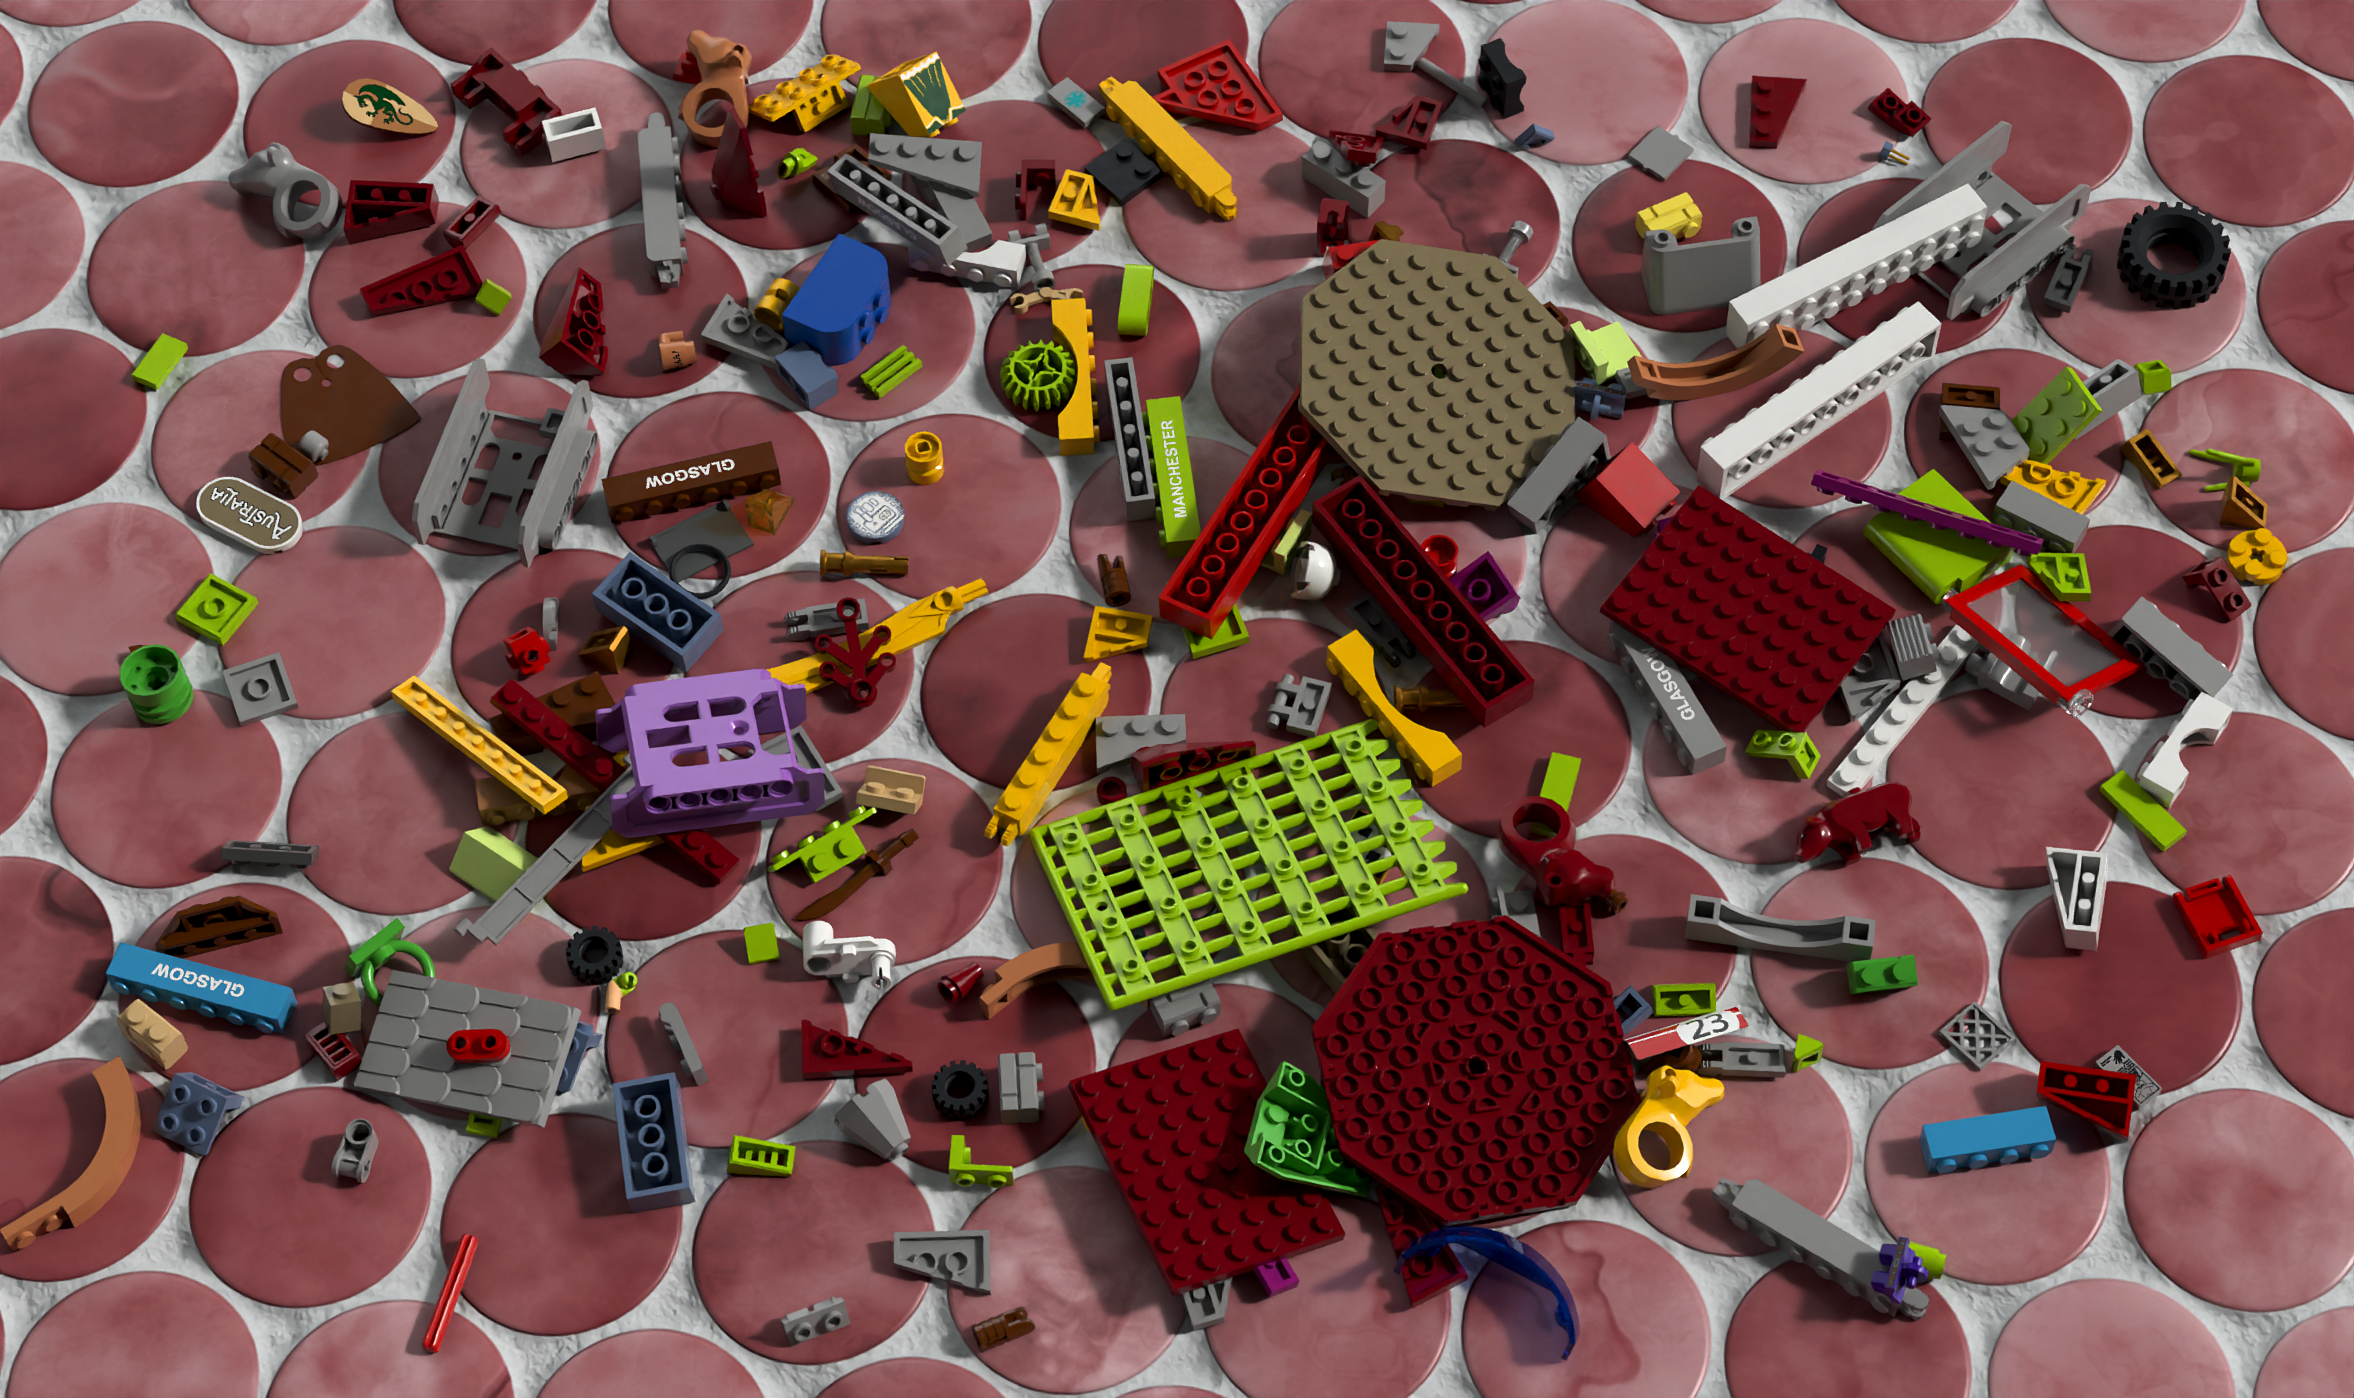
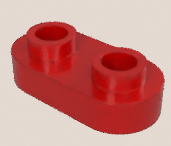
(476, 1046)

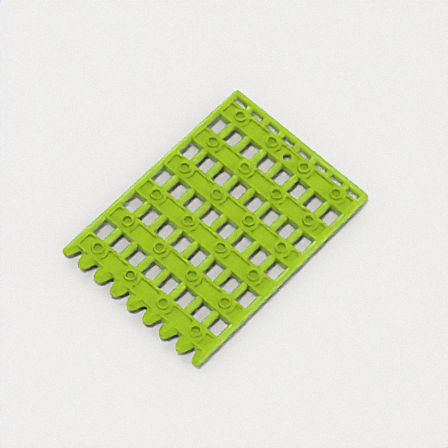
(1220, 874)

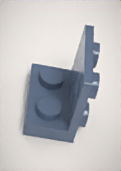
(194, 1111)

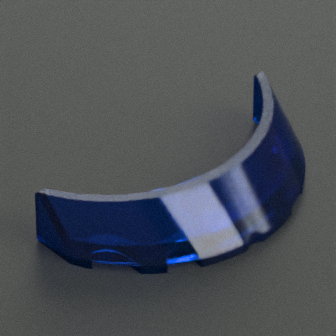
(1510, 1254)

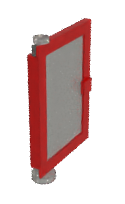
(2041, 638)

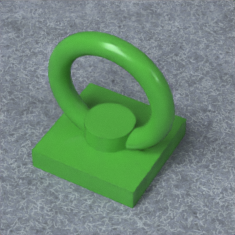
(378, 951)

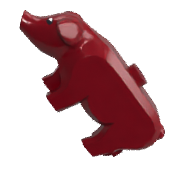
(1856, 819)

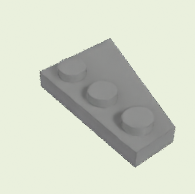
(807, 758)

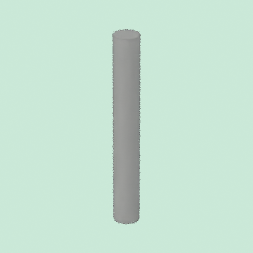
(1452, 82)

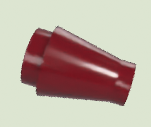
(959, 982)

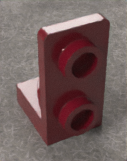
(1033, 173)
(2222, 586)

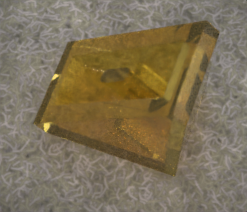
(767, 510)

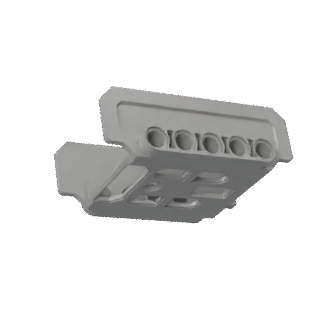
(2038, 235)
(554, 494)

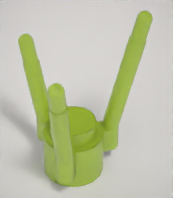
(2244, 468)

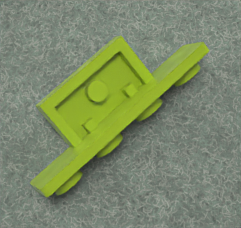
(829, 851)

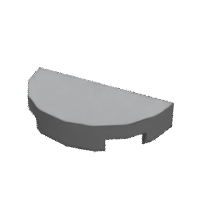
(550, 621)

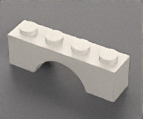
(998, 265)
(2201, 724)

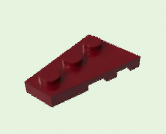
(1771, 108)
(1357, 147)

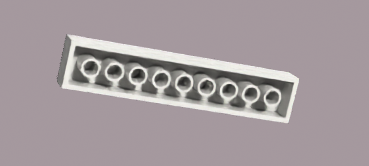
(1860, 267)
(1818, 401)

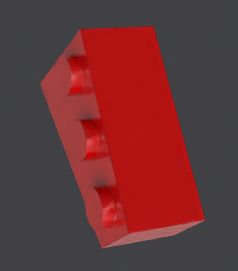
(2090, 1094)

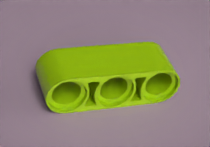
(1136, 299)

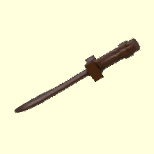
(876, 862)

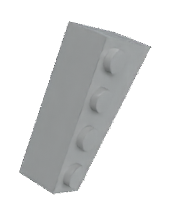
(2169, 651)

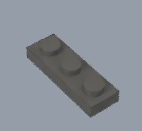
(270, 854)

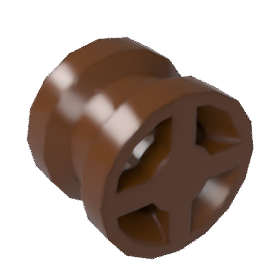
(1689, 1058)

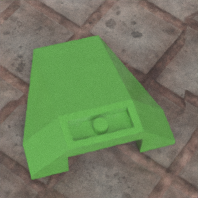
(1296, 1136)

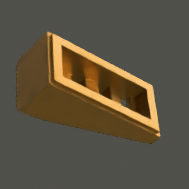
(2138, 459)

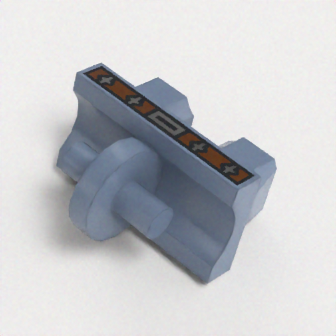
(1599, 399)

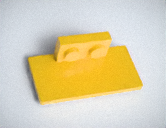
(810, 96)

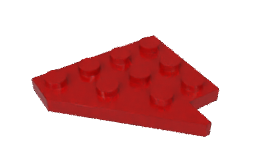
(1218, 88)

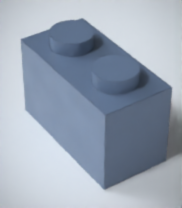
(807, 374)

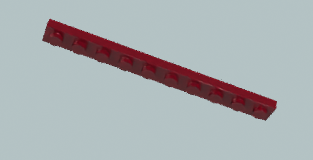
(603, 772)

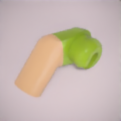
(618, 989)

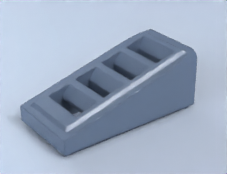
(1635, 1019)

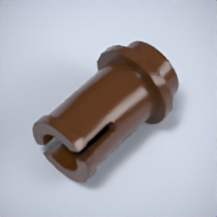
(1615, 901)

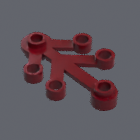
(855, 658)

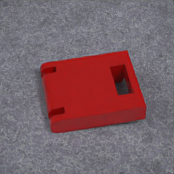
(2216, 912)

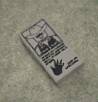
(2120, 1061)

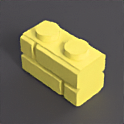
(1675, 215)

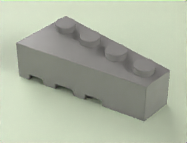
(959, 209)
(1558, 474)

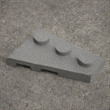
(743, 335)
(1124, 735)
(948, 1256)

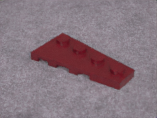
(431, 282)
(1421, 1275)

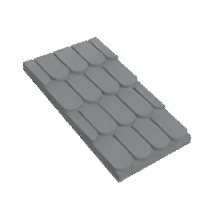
(411, 1057)

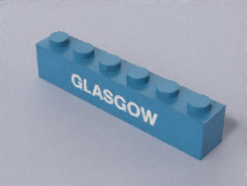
(201, 988)

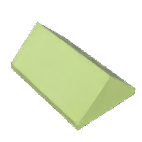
(490, 861)

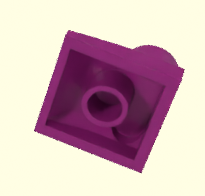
(1486, 587)

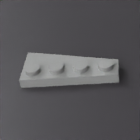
(939, 160)

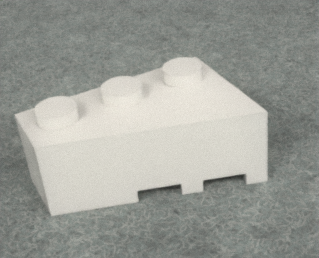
(2079, 892)

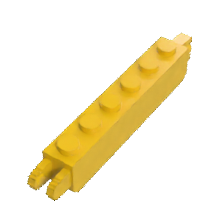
(1170, 146)
(1050, 755)

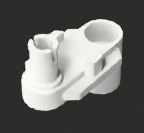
(847, 956)

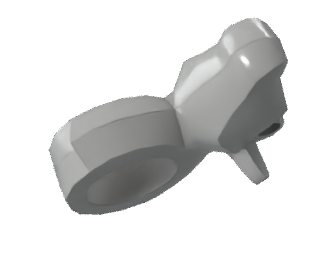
(279, 177)

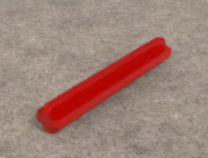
(449, 1293)

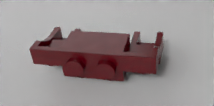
(511, 93)

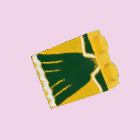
(919, 96)

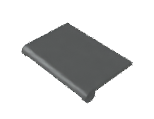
(712, 526)

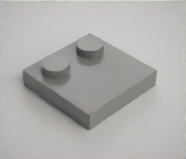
(260, 689)

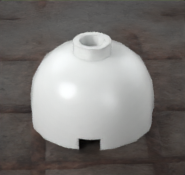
(1313, 572)

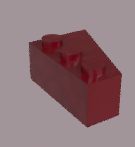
(388, 208)

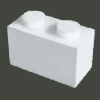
(573, 134)

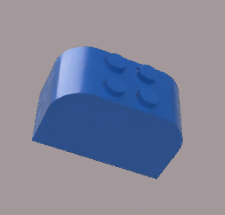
(840, 302)

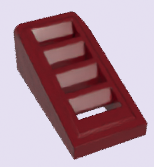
(344, 1065)

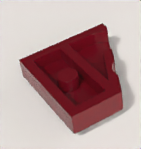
(1413, 123)

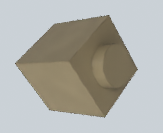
(341, 1008)

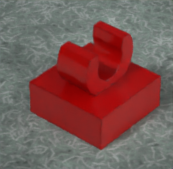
(687, 69)

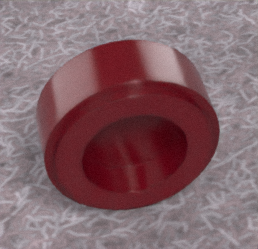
(1111, 790)

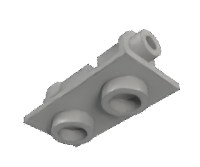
(825, 1318)

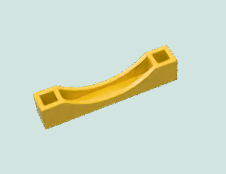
(1076, 420)
(1428, 750)

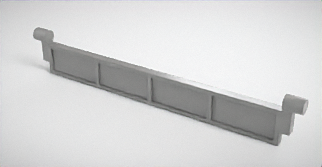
(549, 867)

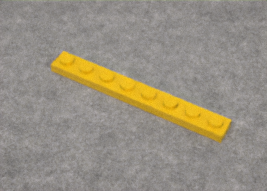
(479, 744)

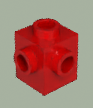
(527, 651)

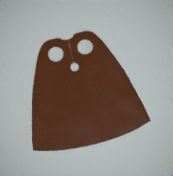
(350, 413)

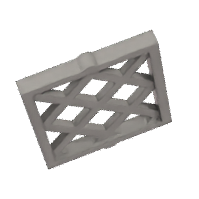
(1995, 1052)

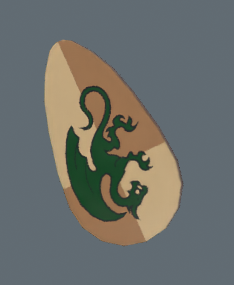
(386, 109)

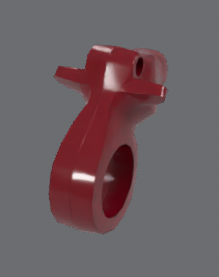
(1559, 870)

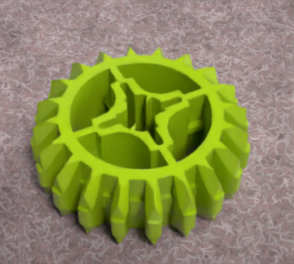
(1033, 368)

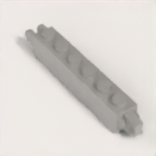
(661, 203)
(1813, 1242)

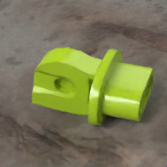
(795, 163)

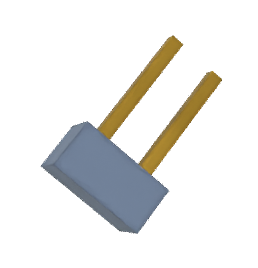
(1885, 153)

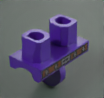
(1903, 1273)

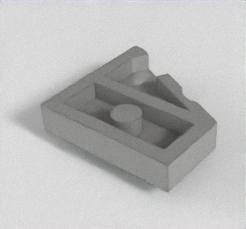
(1207, 1304)

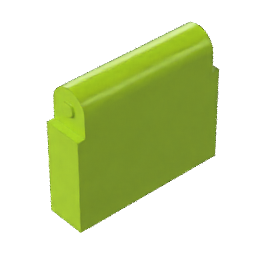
(1931, 556)

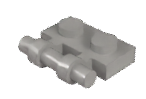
(1307, 708)

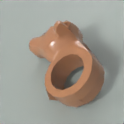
(723, 77)

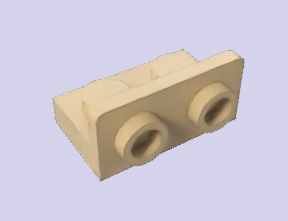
(892, 790)

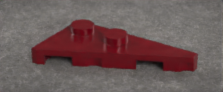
(836, 1055)

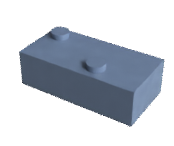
(658, 612)
(653, 1142)

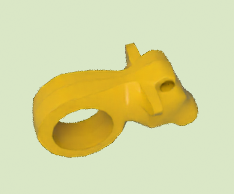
(1666, 1108)

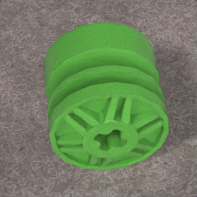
(156, 684)

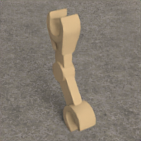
(1045, 294)

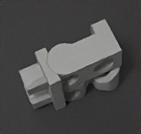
(2001, 679)

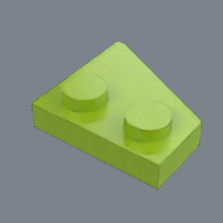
(2063, 575)

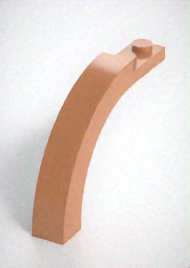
(105, 1171)

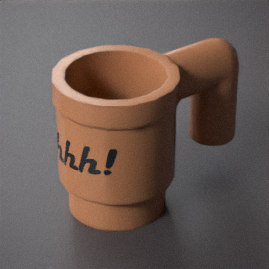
(675, 351)

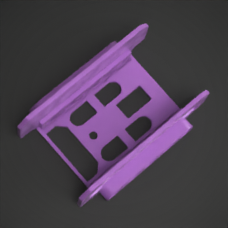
(708, 716)

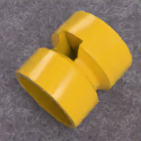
(775, 302)
(924, 458)

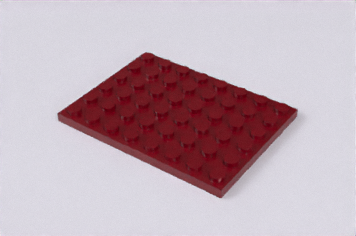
(1748, 611)
(1176, 1151)

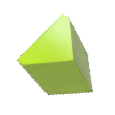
(493, 297)
(1807, 1052)

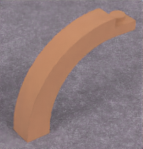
(1719, 374)
(1040, 967)

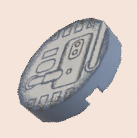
(875, 517)

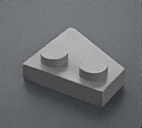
(1406, 44)

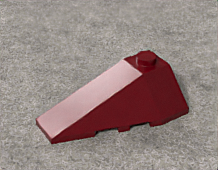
(576, 332)

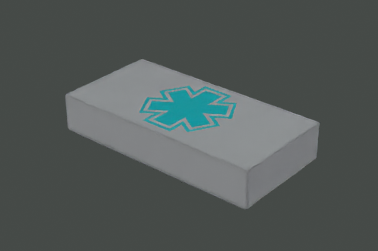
(1075, 102)

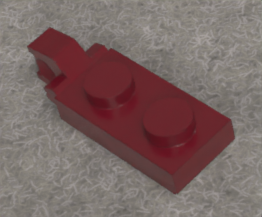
(1577, 931)

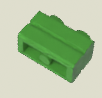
(1882, 974)

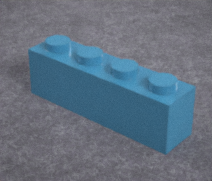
(1987, 1139)

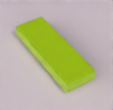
(1558, 786)
(2143, 810)

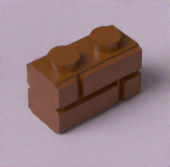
(282, 465)

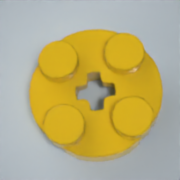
(2261, 543)

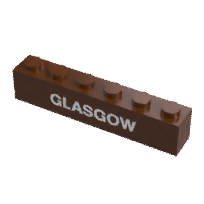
(691, 482)

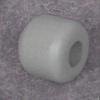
(313, 446)

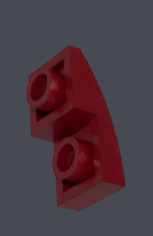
(1896, 113)

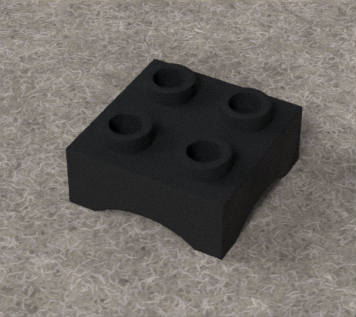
(1500, 79)

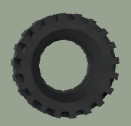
(2182, 228)

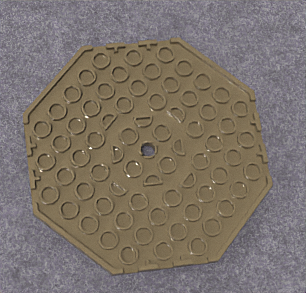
(1371, 386)

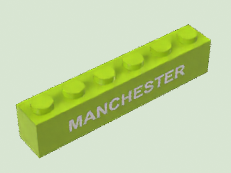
(1173, 475)

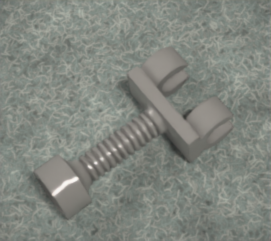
(1520, 234)
(1042, 276)

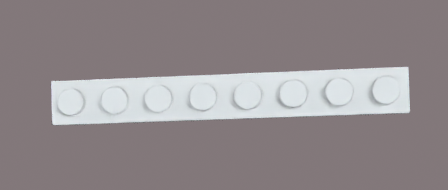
(1902, 714)

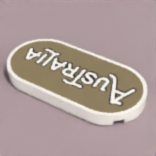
(249, 515)

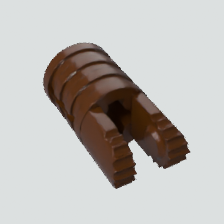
(1114, 580)
(1002, 1328)

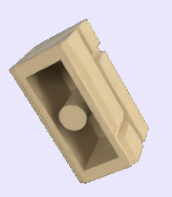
(152, 1034)

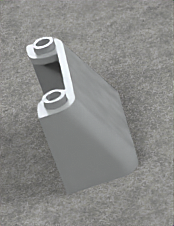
(1700, 273)

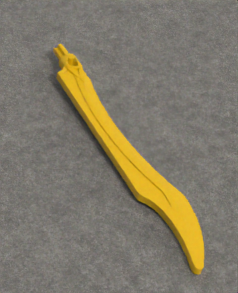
(908, 628)

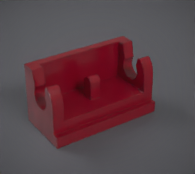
(1332, 224)

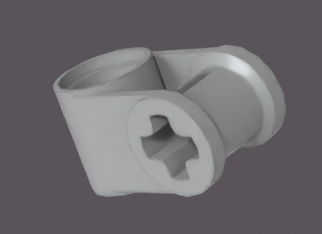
(353, 1156)

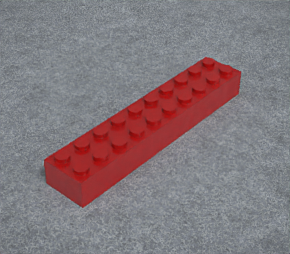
(1246, 523)

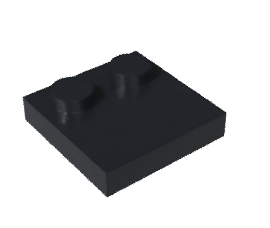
(1123, 172)

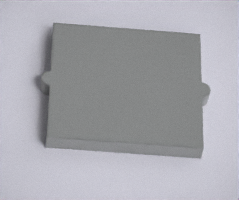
(1660, 153)

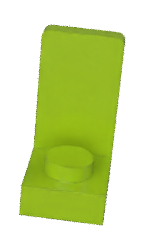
(1786, 745)
(968, 1174)

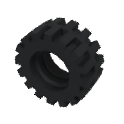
(594, 939)
(954, 1074)

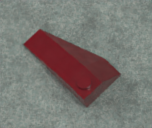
(735, 172)
(1174, 762)

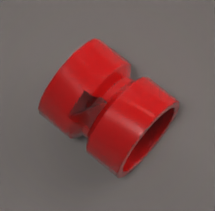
(1443, 552)

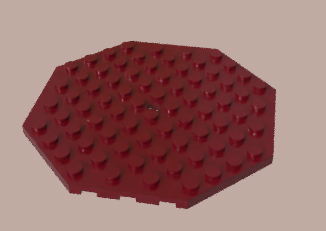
(1491, 1141)

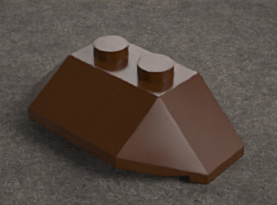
(217, 926)

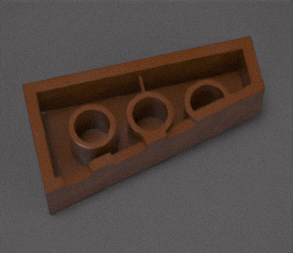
(572, 702)

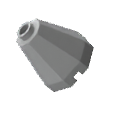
(876, 1121)

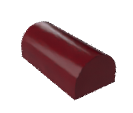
(471, 222)

